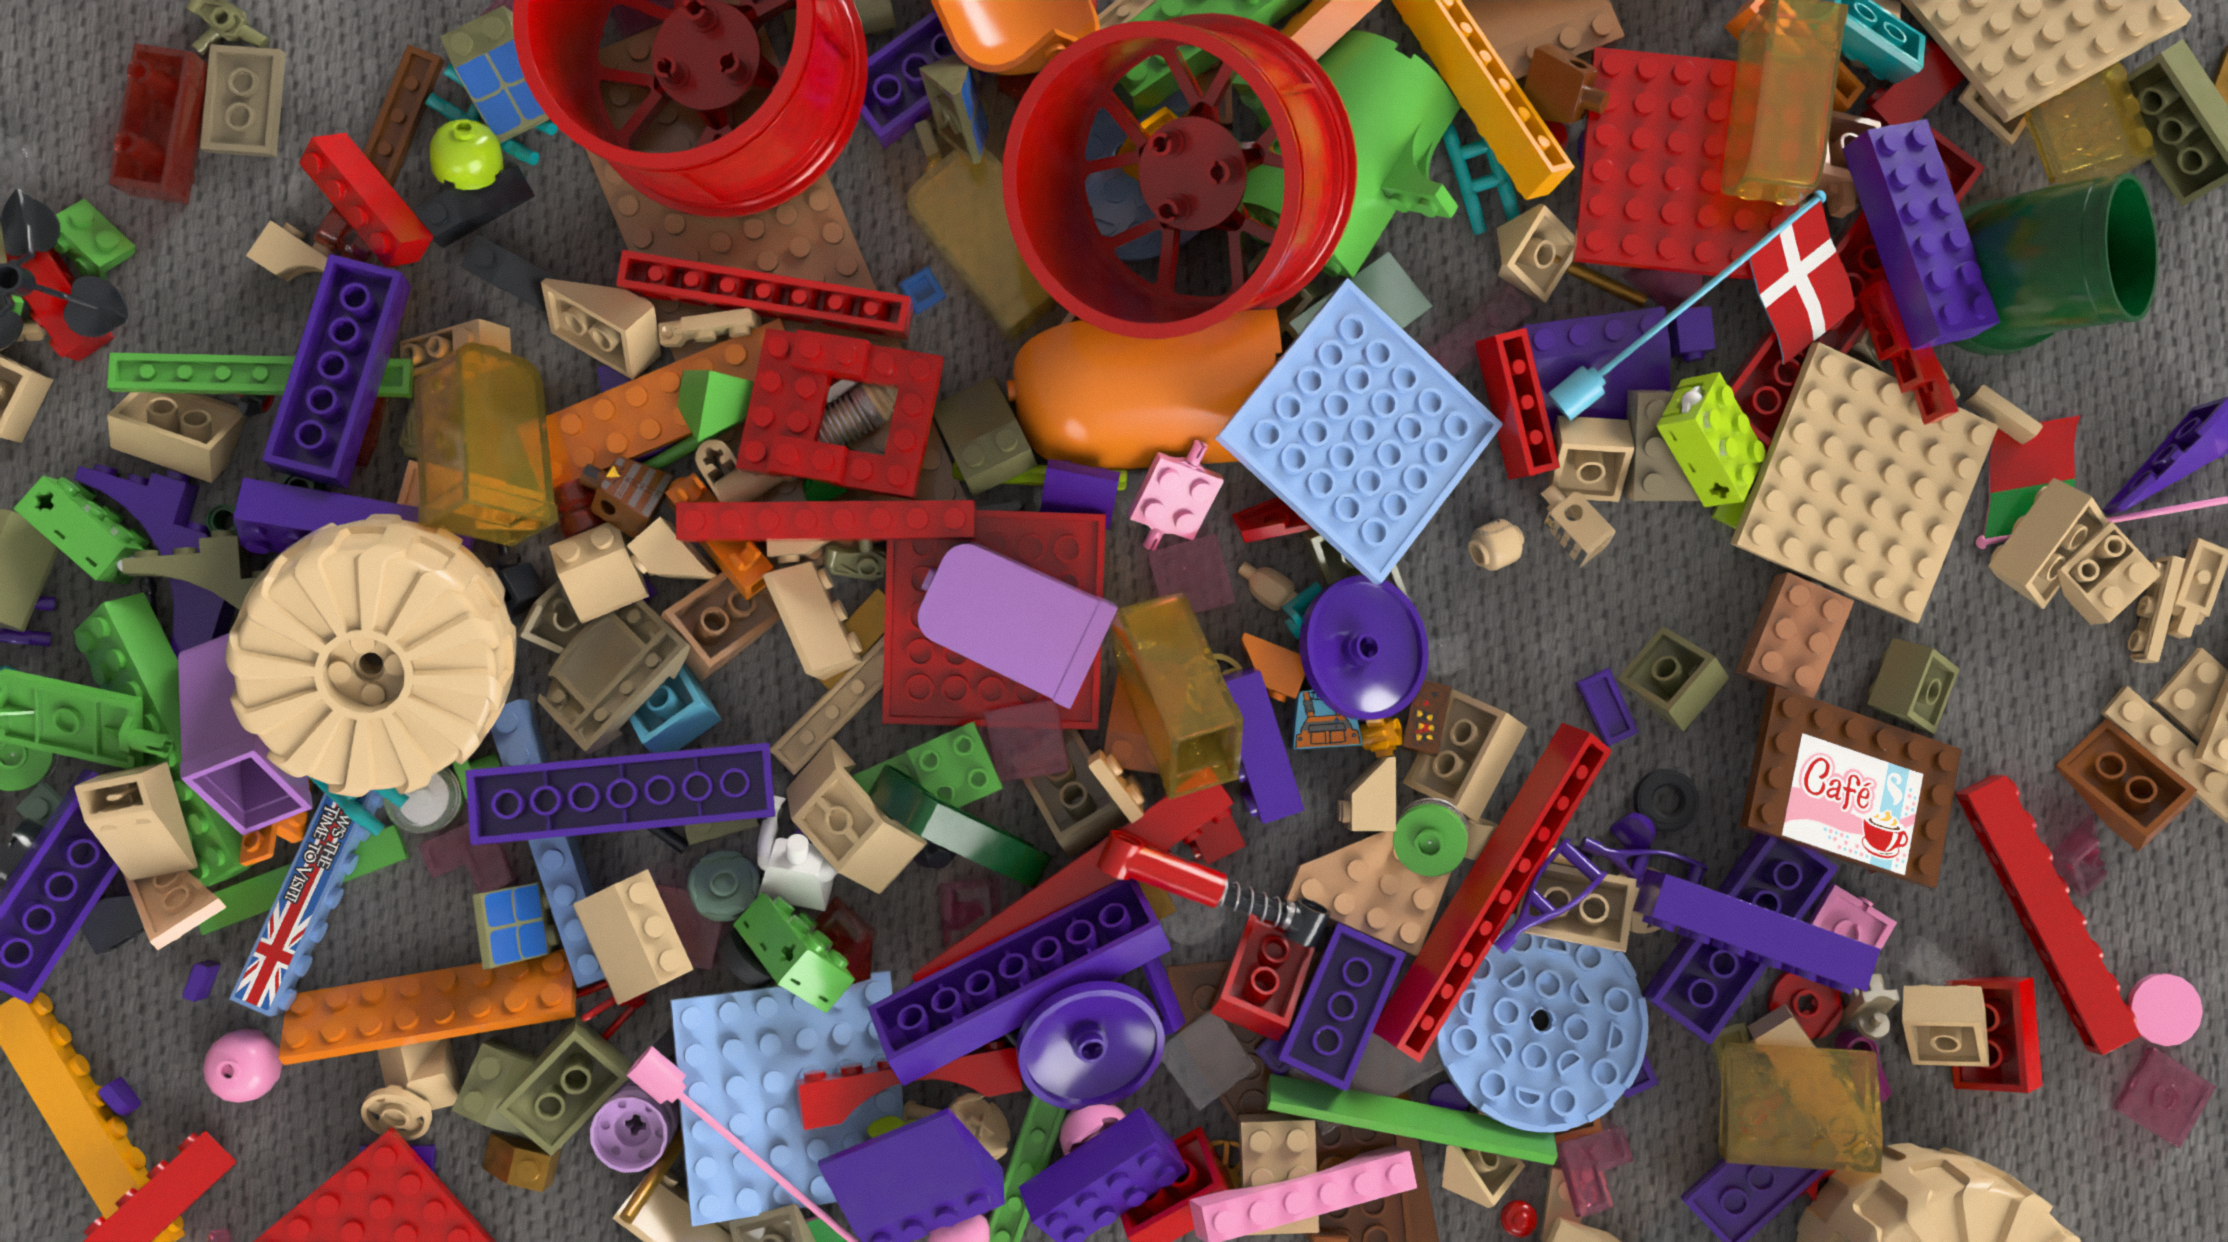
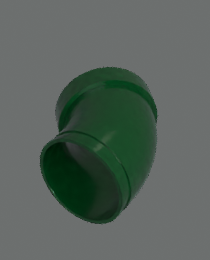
(2063, 259)

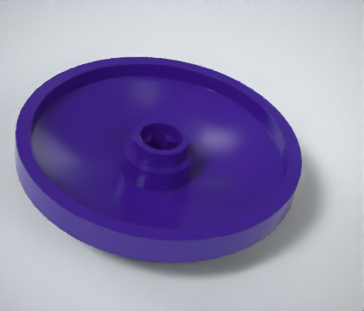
(1363, 648)
(1090, 1045)

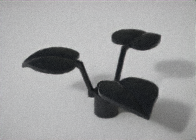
(32, 226)

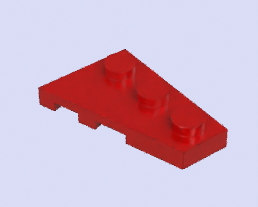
(1268, 520)

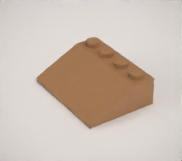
(1522, 25)

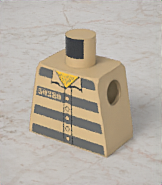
(1581, 537)

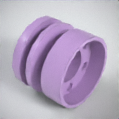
(621, 1141)

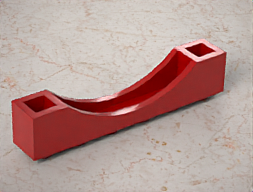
(833, 1097)

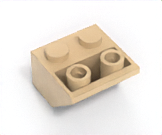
(2105, 575)

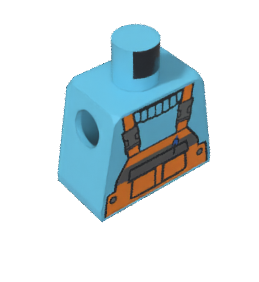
(1320, 726)

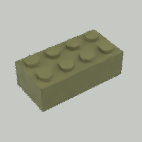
(2185, 122)

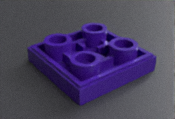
(1079, 489)

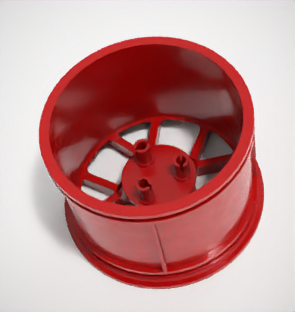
(707, 62)
(1187, 172)

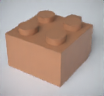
(1836, 177)

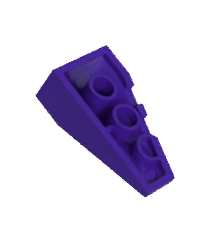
(2190, 445)

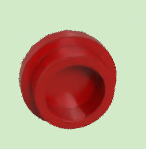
(1518, 1218)

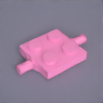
(1175, 495)

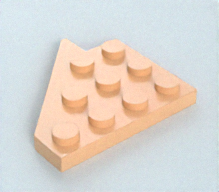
(1372, 891)

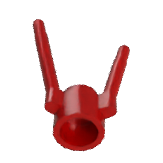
(633, 1003)

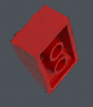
(1262, 979)

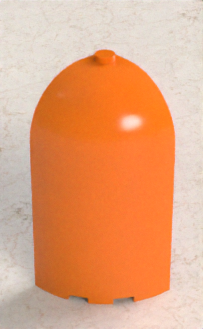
(1014, 34)
(1126, 398)

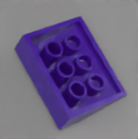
(1593, 342)
(914, 1180)

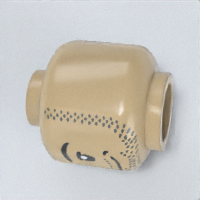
(1496, 544)

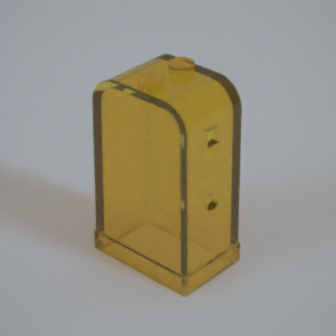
(1783, 100)
(965, 223)
(483, 446)
(1177, 694)

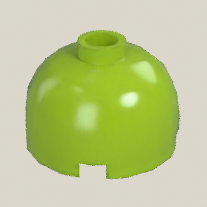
(466, 154)

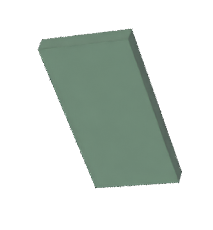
(1387, 287)

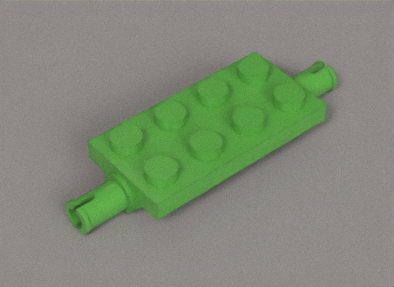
(76, 721)

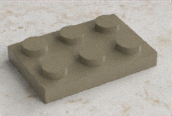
(243, 100)

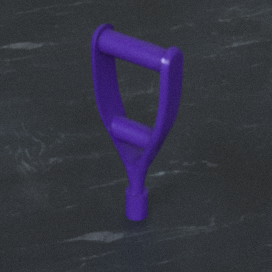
(1640, 860)
(1541, 904)

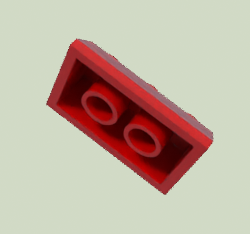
(2011, 1038)
(1168, 1211)

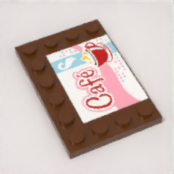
(1851, 787)

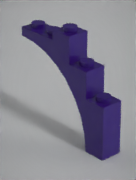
(164, 510)

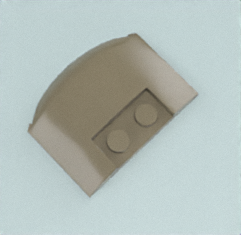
(611, 673)

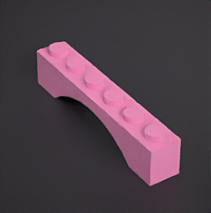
(1262, 1207)

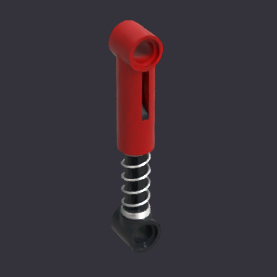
(1129, 858)

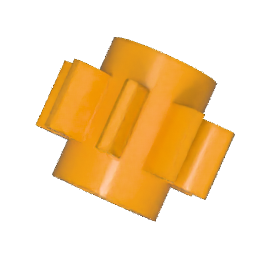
(1381, 736)

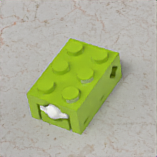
(1712, 440)

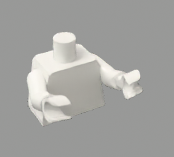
(793, 866)

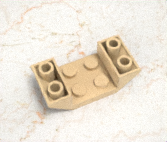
(847, 823)

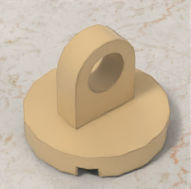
(983, 1121)

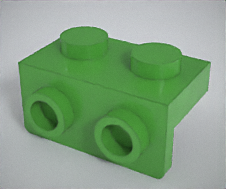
(91, 240)

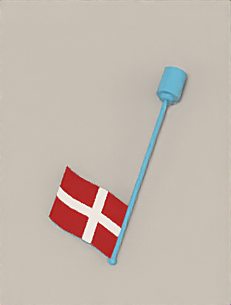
(1795, 279)

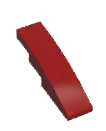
(1915, 369)

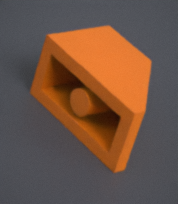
(1279, 667)

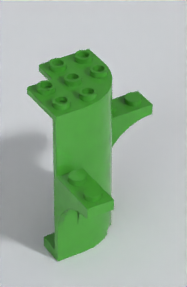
(1397, 121)

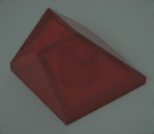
(850, 937)

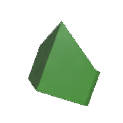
(712, 401)

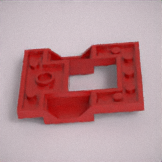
(792, 399)

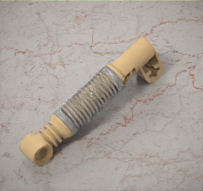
(838, 426)

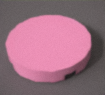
(2165, 1009)

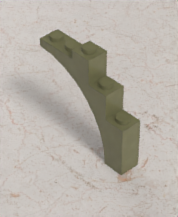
(218, 566)

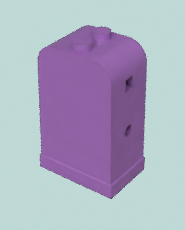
(1014, 619)
(223, 758)

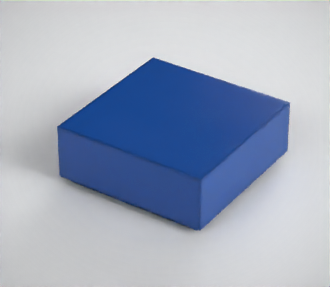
(922, 289)

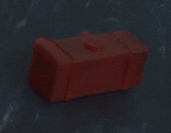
(160, 124)

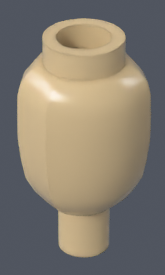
(1268, 586)

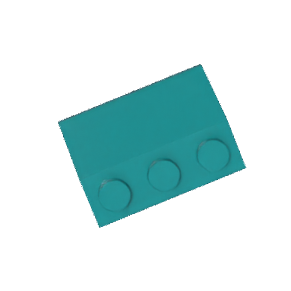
(1881, 41)

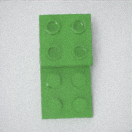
(949, 767)

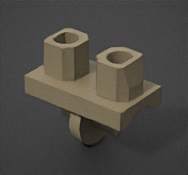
(1870, 1008)

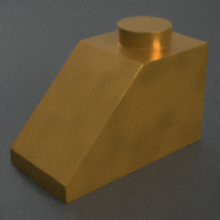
(520, 1162)

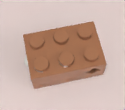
(1794, 635)

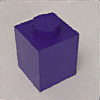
(1692, 334)

